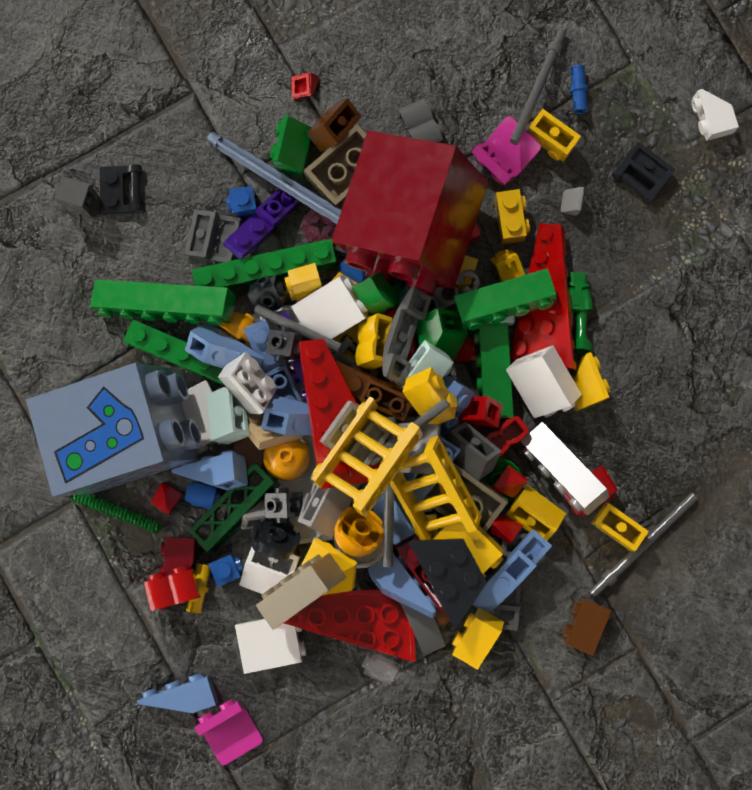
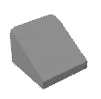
(572, 201)
(253, 515)

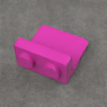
(504, 158)
(229, 731)

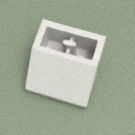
(248, 383)
(266, 571)

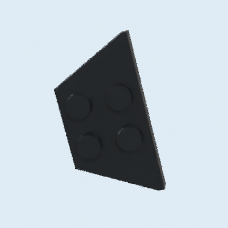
(450, 573)

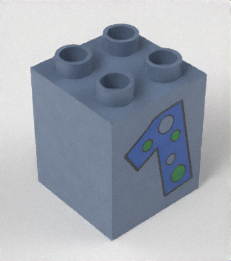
(113, 429)

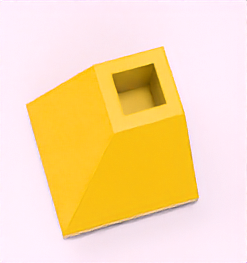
(589, 382)
(345, 562)

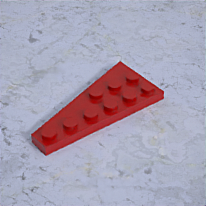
(552, 325)
(325, 398)
(361, 619)

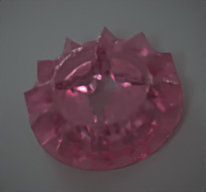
(312, 232)

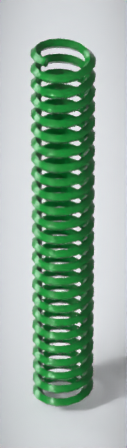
(118, 509)

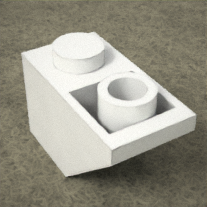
(715, 115)

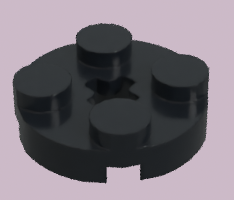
(279, 547)

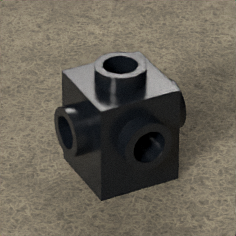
(268, 293)
(284, 344)
(278, 504)

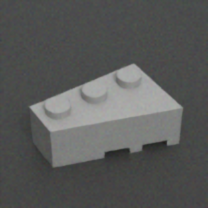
(323, 509)

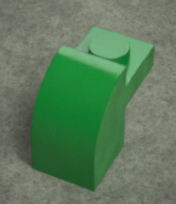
(377, 294)

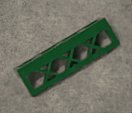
(232, 523)

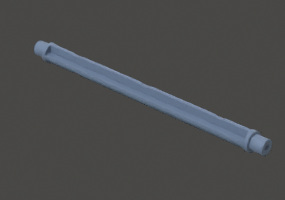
(275, 177)

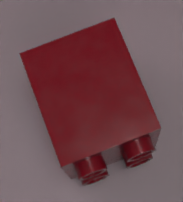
(410, 211)

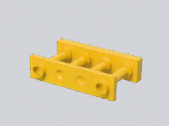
(378, 478)
(451, 481)

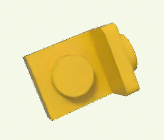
(507, 265)

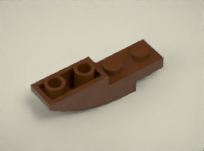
(364, 385)

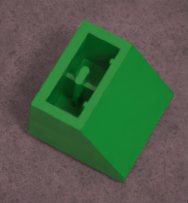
(292, 147)
(443, 331)

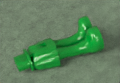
(580, 305)

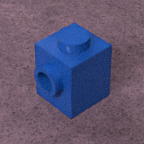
(242, 202)
(226, 569)

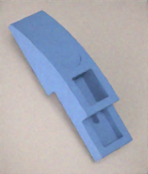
(257, 337)
(512, 571)

